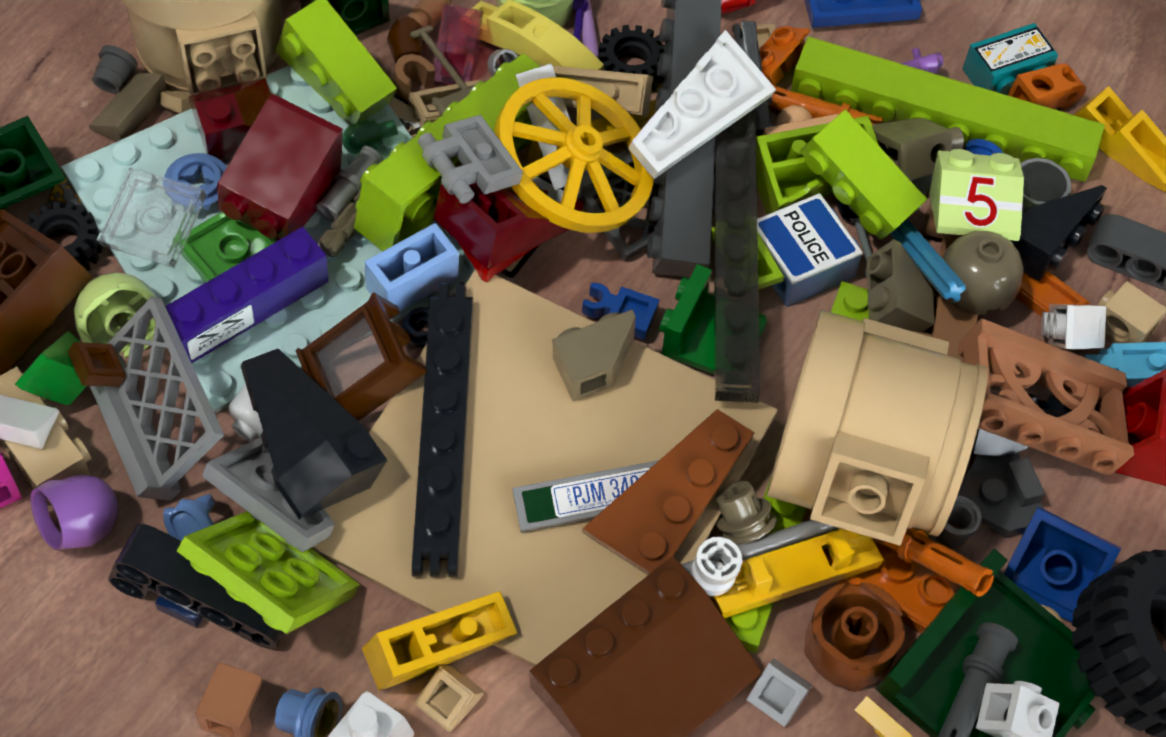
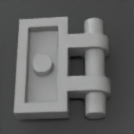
(481, 155)

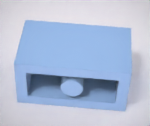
(413, 267)

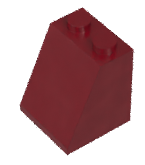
(281, 169)

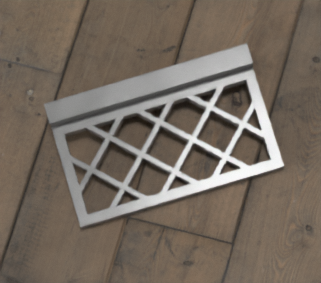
(130, 417)

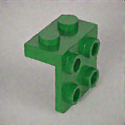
(690, 325)

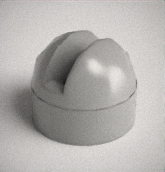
(503, 55)

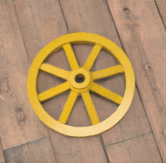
(578, 150)

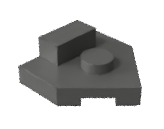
(1004, 492)

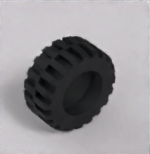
(1119, 641)

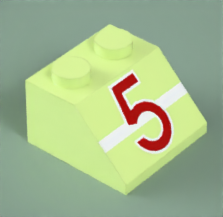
(977, 193)

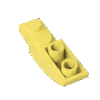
(535, 35)

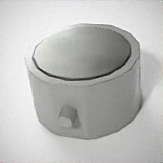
(1043, 182)

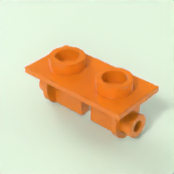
(782, 50)

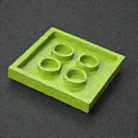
(267, 571)

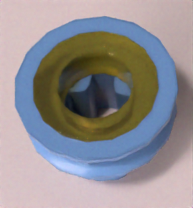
(308, 713)

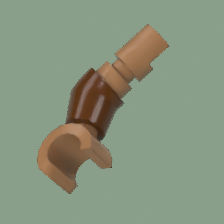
(408, 52)

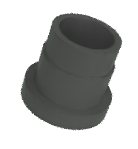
(113, 68)

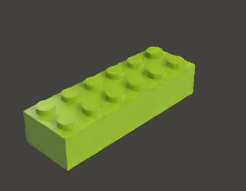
(403, 189)

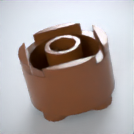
(849, 658)

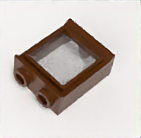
(362, 358)

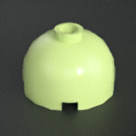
(108, 305)

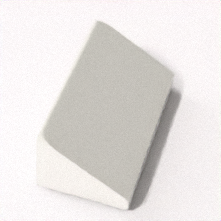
(25, 421)

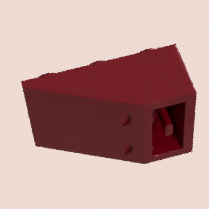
(493, 224)

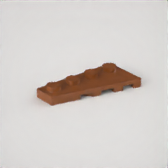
(666, 502)

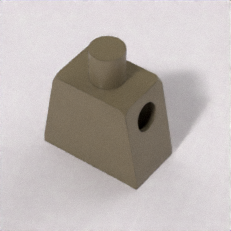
(915, 144)

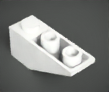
(1074, 326)

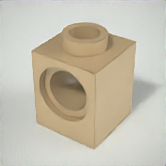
(1131, 314)

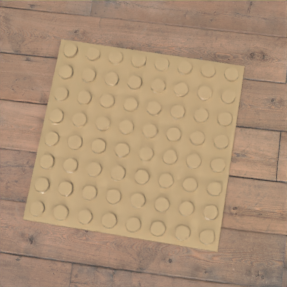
(521, 435)

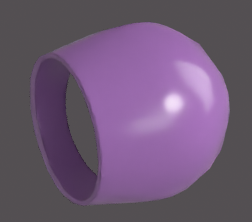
(83, 508)

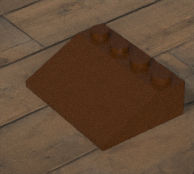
(35, 286)
(647, 663)

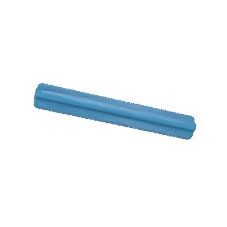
(929, 261)

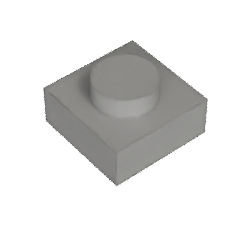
(779, 692)

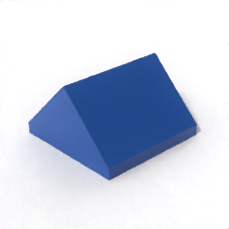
(1058, 561)

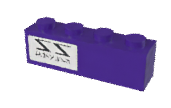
(248, 293)

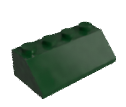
(25, 163)

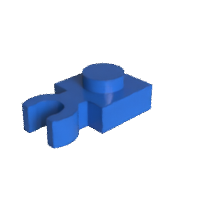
(643, 306)

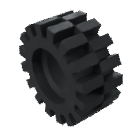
(632, 44)
(71, 221)

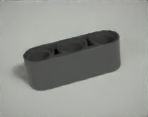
(1130, 249)

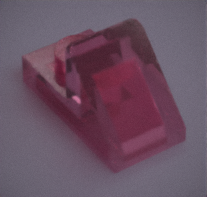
(459, 42)

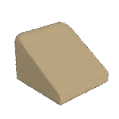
(448, 697)

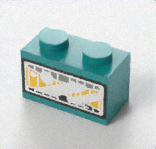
(999, 59)

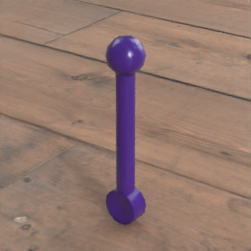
(580, 6)

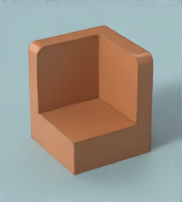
(228, 702)

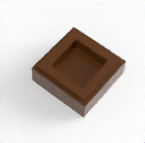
(96, 364)

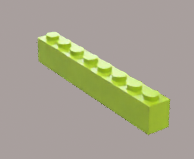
(907, 93)

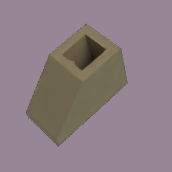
(898, 290)
(594, 354)

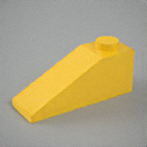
(437, 640)

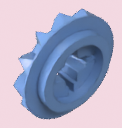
(188, 169)

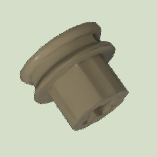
(743, 514)

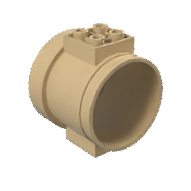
(206, 41)
(878, 429)

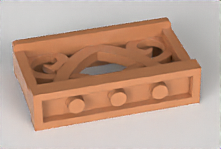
(1073, 379)

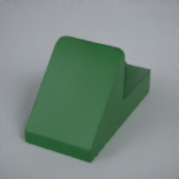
(53, 373)

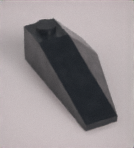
(313, 441)

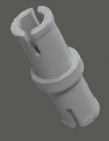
(347, 184)

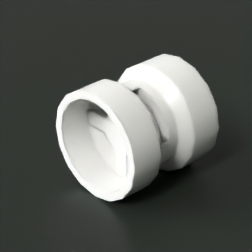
(712, 574)

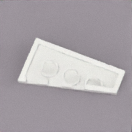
(708, 101)

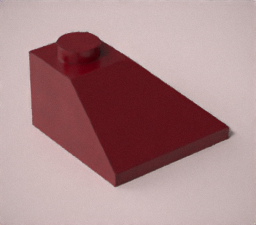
(227, 115)

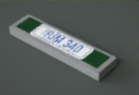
(572, 498)

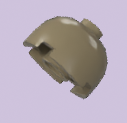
(989, 270)

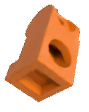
(1049, 87)

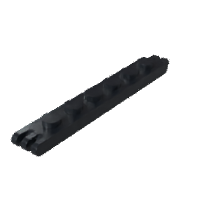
(443, 432)

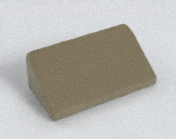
(129, 106)

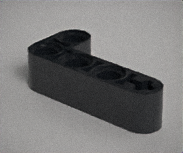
(154, 564)

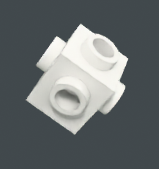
(1016, 711)

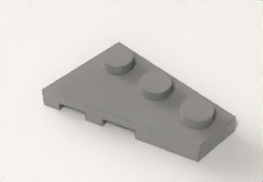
(248, 480)

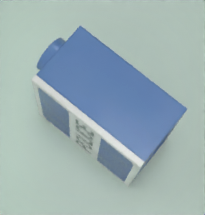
(809, 248)

